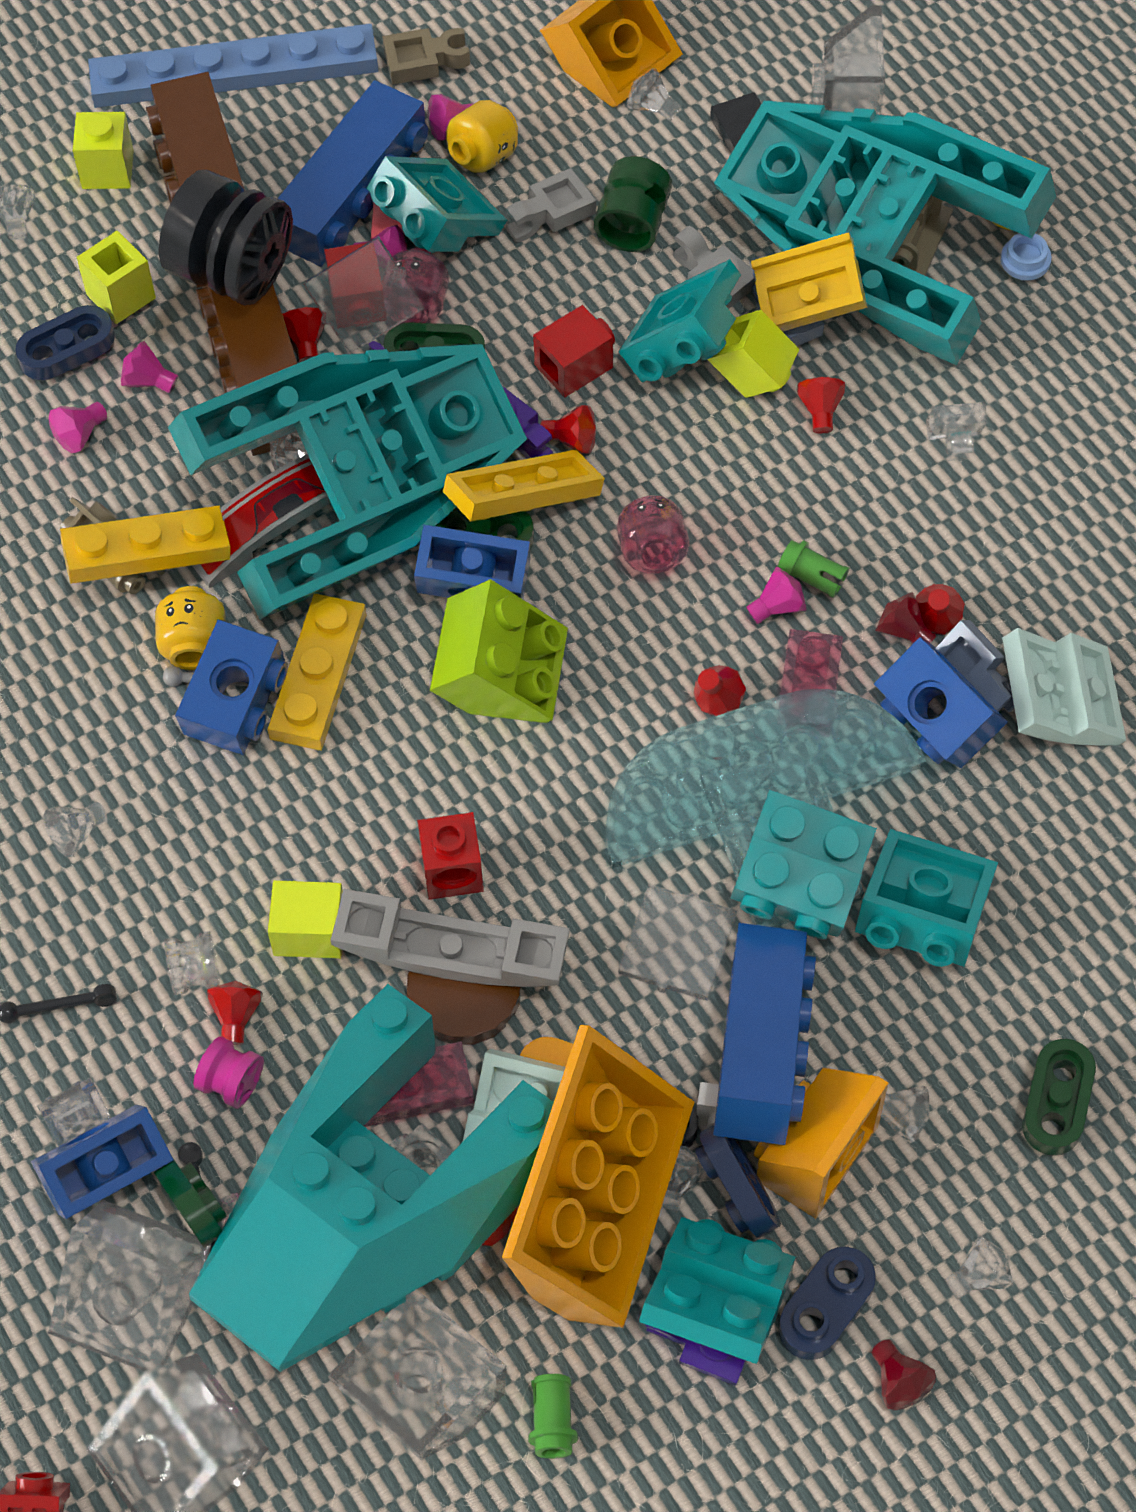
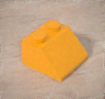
(611, 44)
(835, 1126)

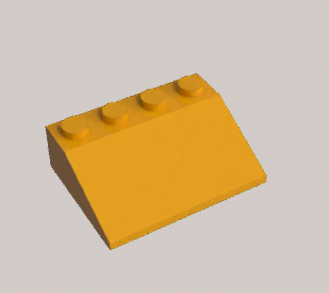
(597, 1183)

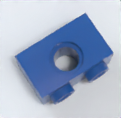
(459, 560)
(232, 657)
(967, 719)
(102, 1161)

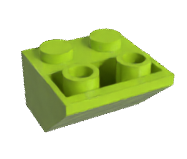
(499, 655)

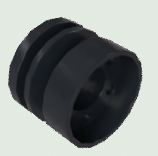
(225, 237)

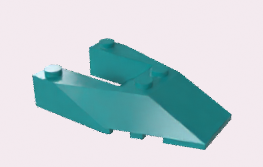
(869, 174)
(381, 443)
(343, 1218)

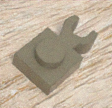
(417, 55)

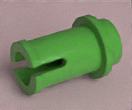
(809, 567)
(552, 1417)

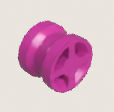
(228, 1072)

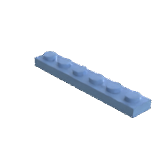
(237, 63)

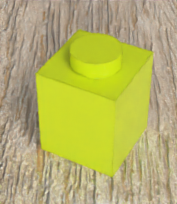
(103, 150)
(116, 277)
(755, 355)
(304, 918)

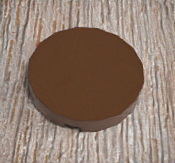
(463, 1009)

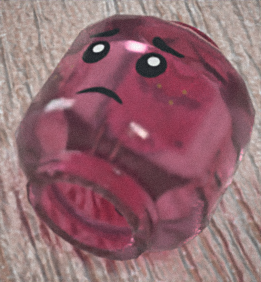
(427, 278)
(652, 534)

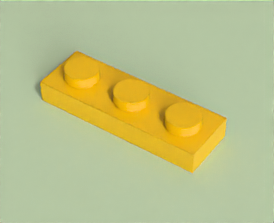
(523, 485)
(145, 544)
(317, 672)

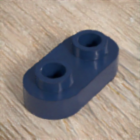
(63, 342)
(749, 1201)
(828, 1300)

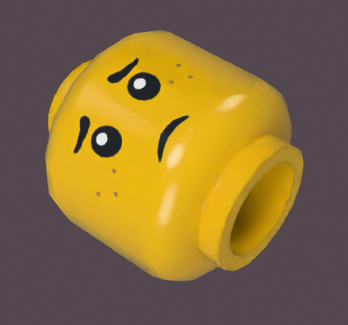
(482, 136)
(185, 625)

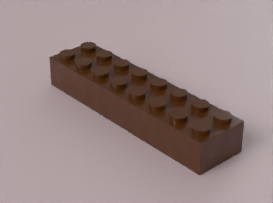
(248, 338)

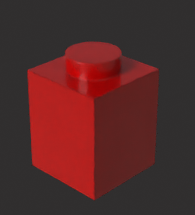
(574, 350)

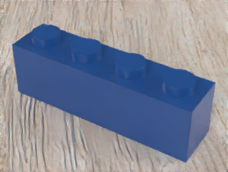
(331, 187)
(762, 1035)

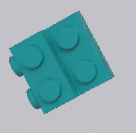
(433, 203)
(682, 324)
(803, 865)
(925, 899)
(718, 1288)

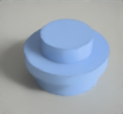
(1026, 257)

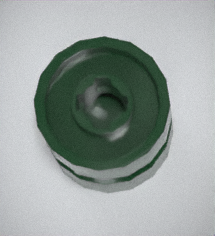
(633, 204)

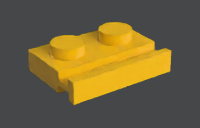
(810, 282)

